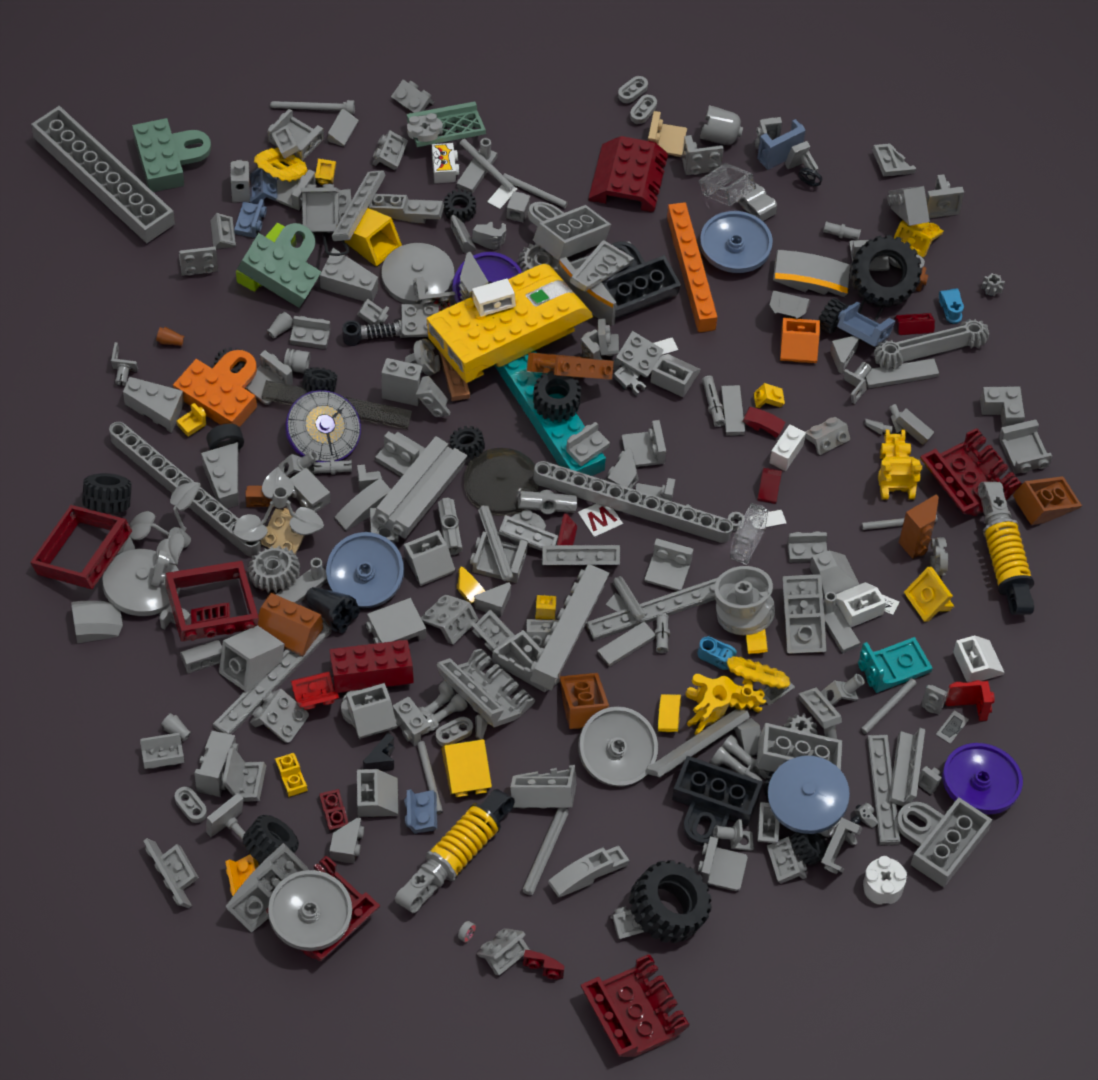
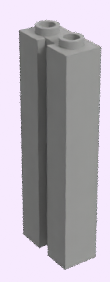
(419, 487)

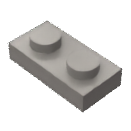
(285, 141)

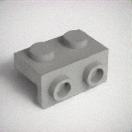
(411, 97)
(771, 126)
(828, 434)
(492, 630)
(410, 720)
(162, 750)

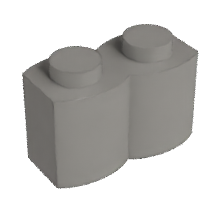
(759, 203)

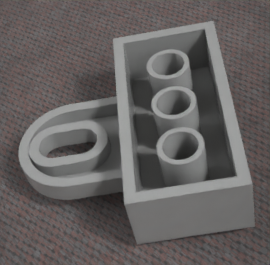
(567, 232)
(781, 744)
(945, 839)

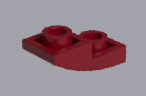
(759, 419)
(333, 809)
(551, 967)

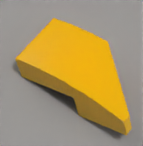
(468, 585)

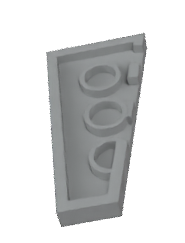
(600, 265)

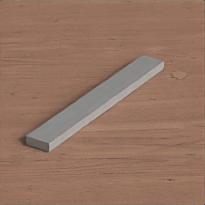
(667, 604)
(252, 699)

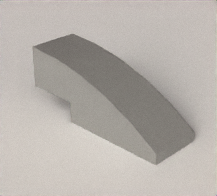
(359, 507)

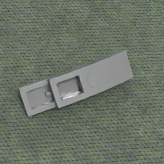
(401, 208)
(586, 869)

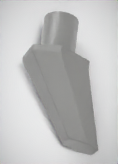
(895, 414)
(877, 426)
(480, 727)

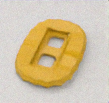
(273, 157)
(758, 672)

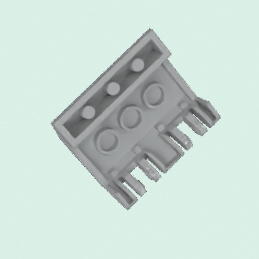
(486, 692)

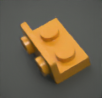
(240, 871)

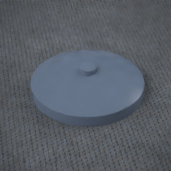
(736, 241)
(366, 569)
(808, 794)

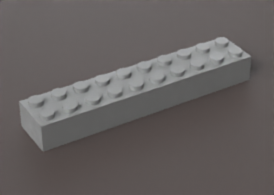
(103, 174)

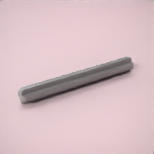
(495, 543)
(545, 851)

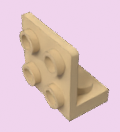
(667, 136)

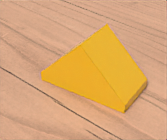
(545, 607)

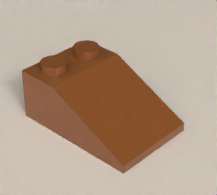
(1046, 499)
(582, 698)

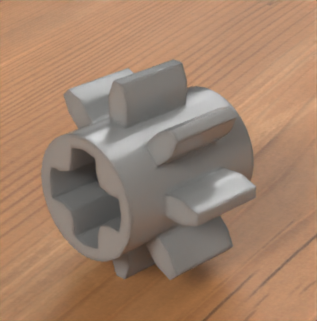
(993, 284)

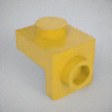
(325, 171)
(770, 395)
(193, 420)

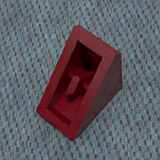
(769, 485)

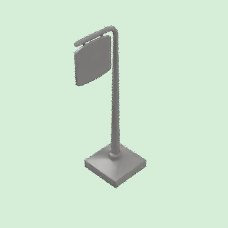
(226, 816)

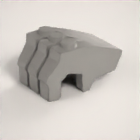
(488, 236)

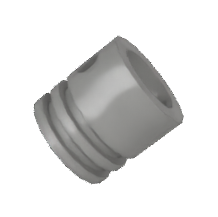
(297, 360)

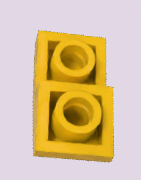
(757, 642)
(669, 713)
(291, 774)

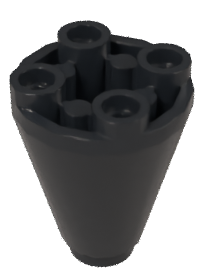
(335, 607)

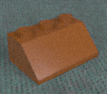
(918, 527)
(290, 623)

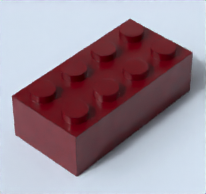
(371, 665)

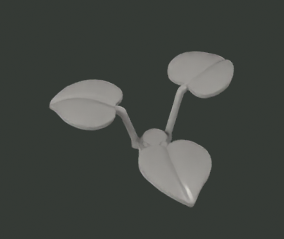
(278, 488)
(177, 537)

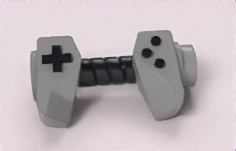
(863, 814)

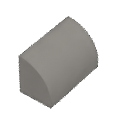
(202, 656)

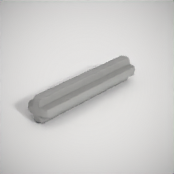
(628, 598)

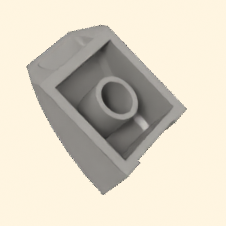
(789, 304)
(96, 620)

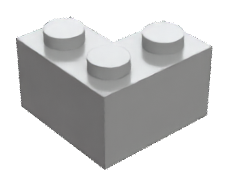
(1003, 402)

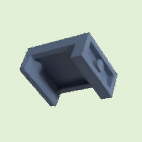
(776, 151)
(864, 327)

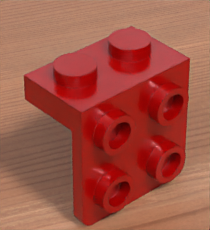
(314, 690)
(972, 693)

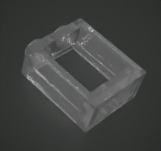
(713, 184)
(749, 533)

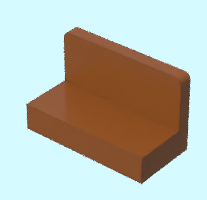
(256, 498)

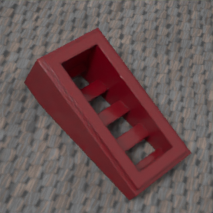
(212, 609)

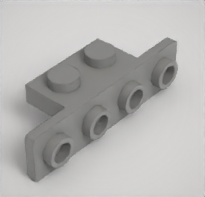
(175, 869)

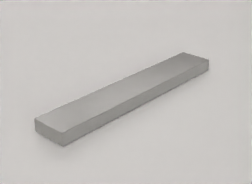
(358, 205)
(698, 742)
(881, 780)

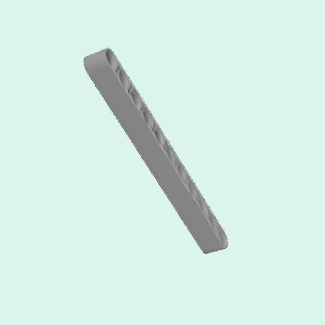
(167, 469)
(642, 501)

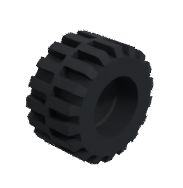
(556, 408)
(106, 493)
(267, 835)

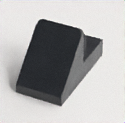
(379, 756)

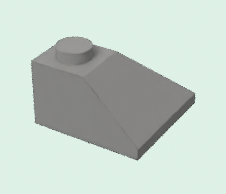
(835, 572)

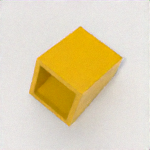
(375, 237)
(467, 767)

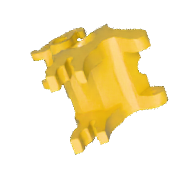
(897, 468)
(716, 696)

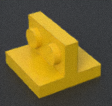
(929, 594)

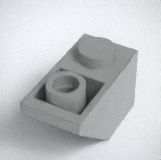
(625, 470)
(345, 842)

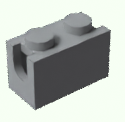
(310, 491)

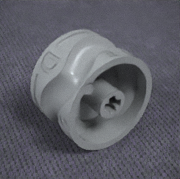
(744, 600)

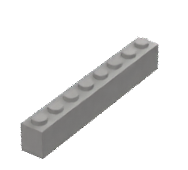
(570, 625)

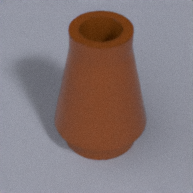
(169, 337)

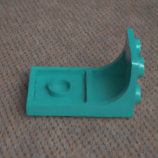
(893, 664)

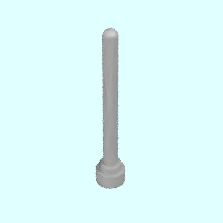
(349, 106)

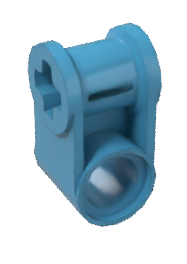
(952, 305)
(717, 653)

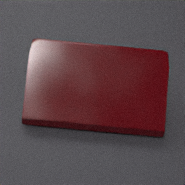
(915, 323)
(567, 531)

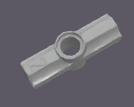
(557, 502)
(449, 518)

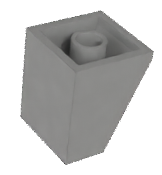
(250, 657)

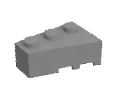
(909, 204)
(348, 278)
(155, 401)
(223, 473)
(518, 656)
(209, 776)
(544, 790)

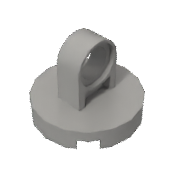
(424, 356)

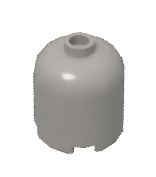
(722, 126)

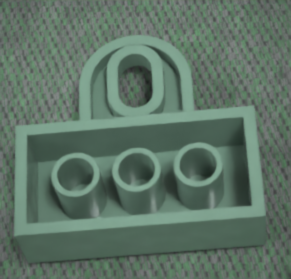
(165, 152)
(281, 265)

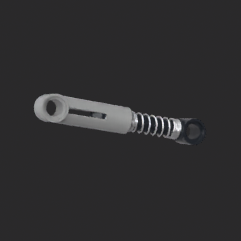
(354, 333)

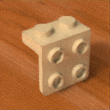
(281, 533)

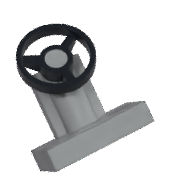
(799, 155)

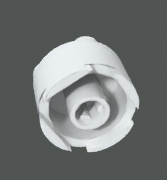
(884, 880)

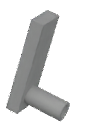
(475, 171)
(314, 577)
(837, 625)
(821, 711)

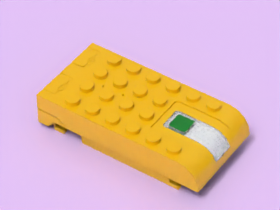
(543, 313)

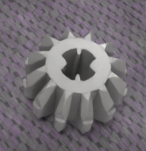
(801, 723)

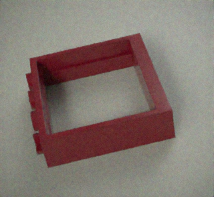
(100, 560)
(206, 575)

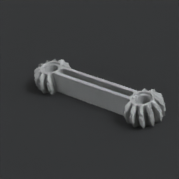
(895, 353)

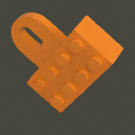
(220, 390)

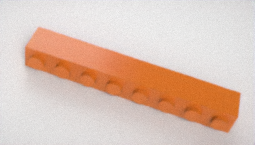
(692, 267)

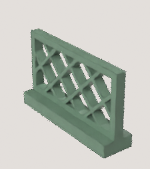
(453, 118)

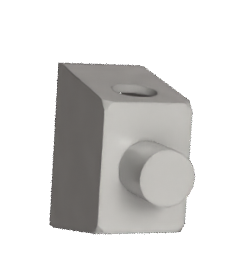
(240, 175)

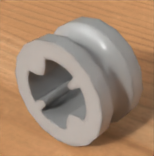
(735, 515)

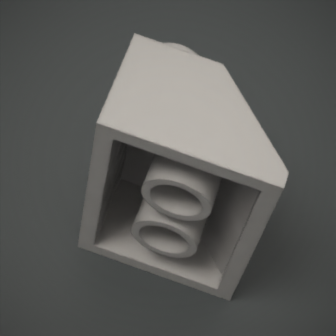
(470, 277)

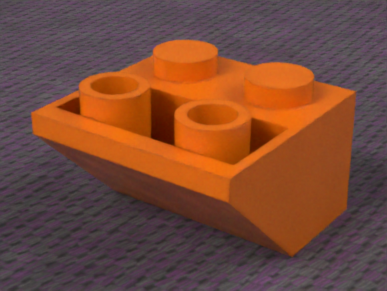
(799, 340)

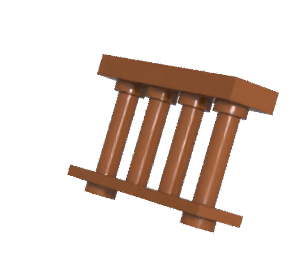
(570, 365)

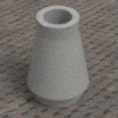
(281, 324)
(173, 724)

